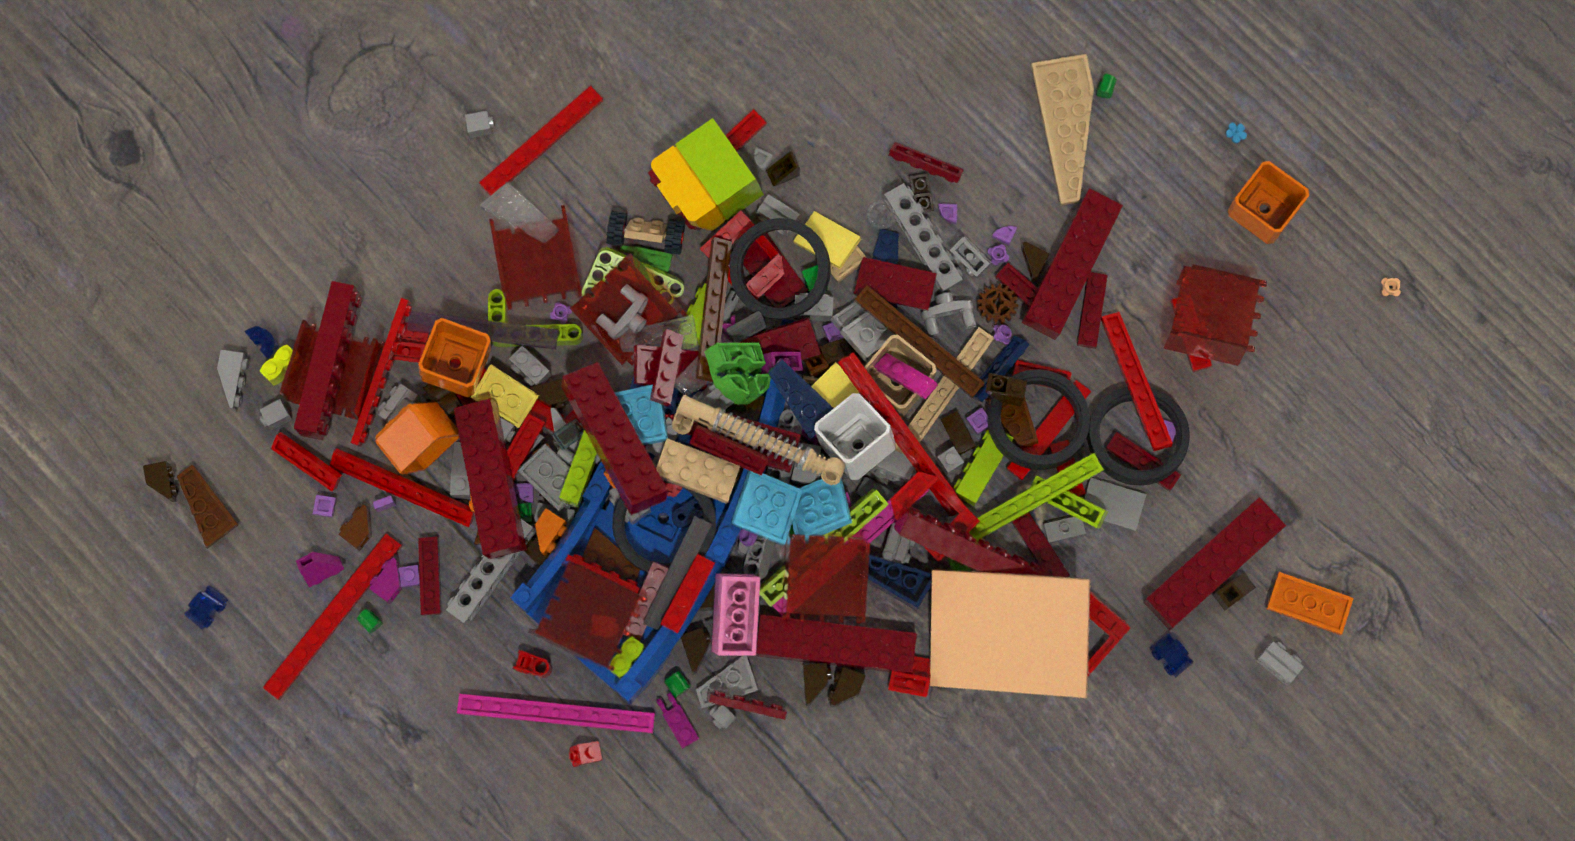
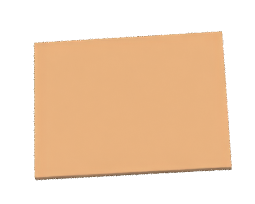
(1010, 633)

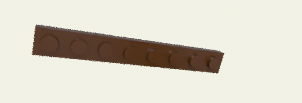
(714, 303)
(901, 326)

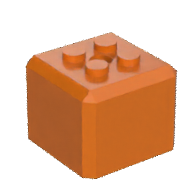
(1271, 188)
(450, 342)
(417, 437)

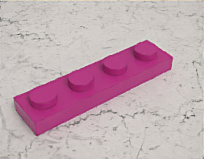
(906, 375)

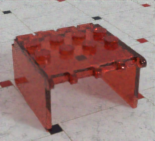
(536, 268)
(613, 304)
(1214, 314)
(357, 371)
(826, 577)
(588, 615)

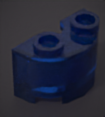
(263, 337)
(204, 606)
(1172, 654)

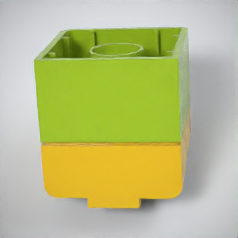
(705, 178)

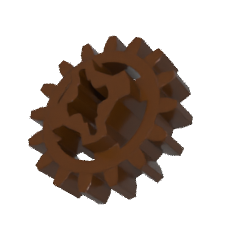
(1004, 304)

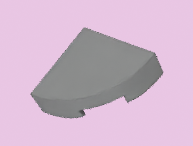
(762, 159)

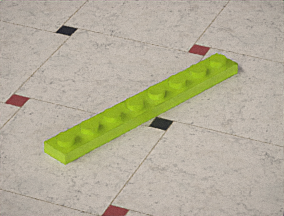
(1037, 496)

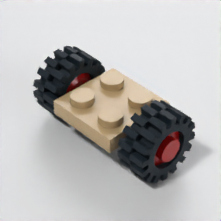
(648, 231)

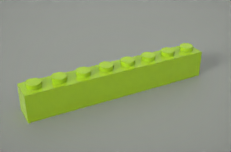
(861, 513)

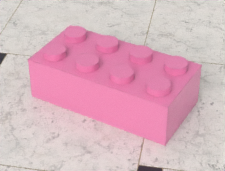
(735, 614)

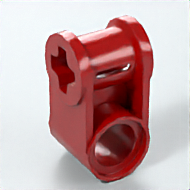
(528, 664)

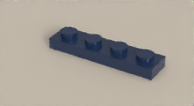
(1002, 363)

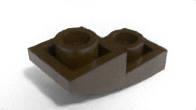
(921, 190)
(958, 433)

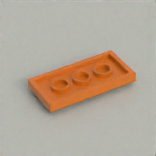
(1309, 603)

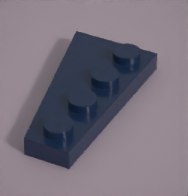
(887, 249)
(800, 396)

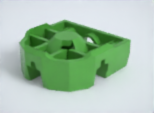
(748, 360)

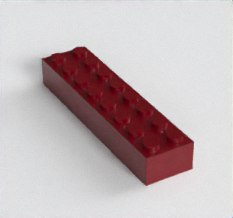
(1072, 264)
(327, 361)
(614, 438)
(490, 479)
(961, 546)
(1214, 563)
(836, 644)

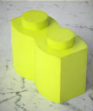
(276, 367)

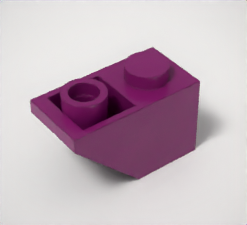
(318, 567)
(387, 584)

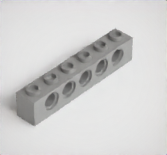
(904, 194)
(490, 582)

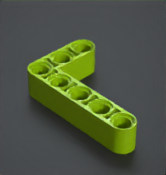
(616, 257)
(501, 309)

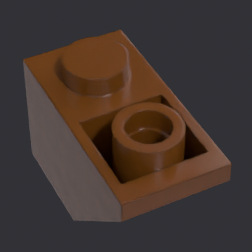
(358, 529)

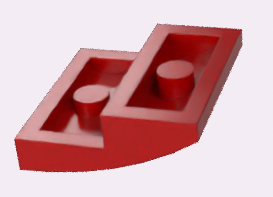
(411, 346)
(914, 683)

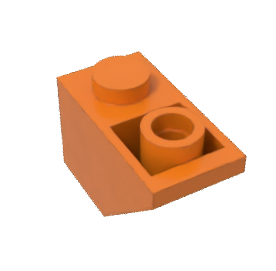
(548, 529)

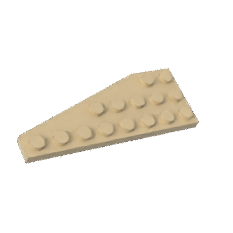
(1065, 105)

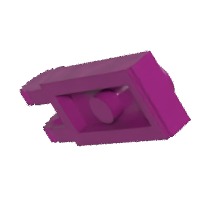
(678, 722)

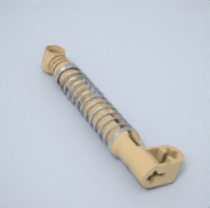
(716, 419)

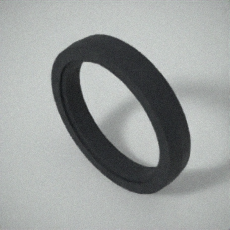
(744, 244)
(1042, 462)
(1130, 476)
(638, 561)

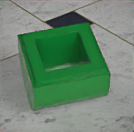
(1106, 86)
(369, 620)
(677, 684)

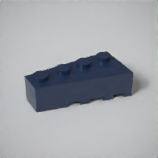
(899, 581)

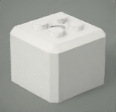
(852, 423)

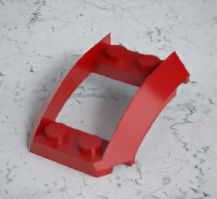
(768, 274)
(917, 487)
(1109, 623)

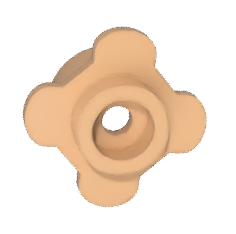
(1395, 283)

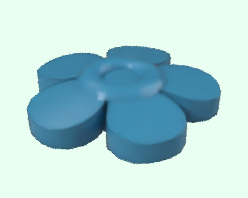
(1236, 132)

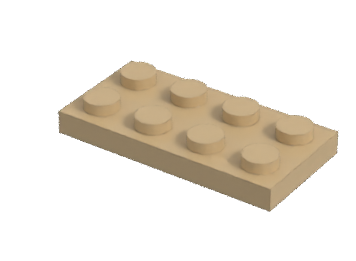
(697, 470)

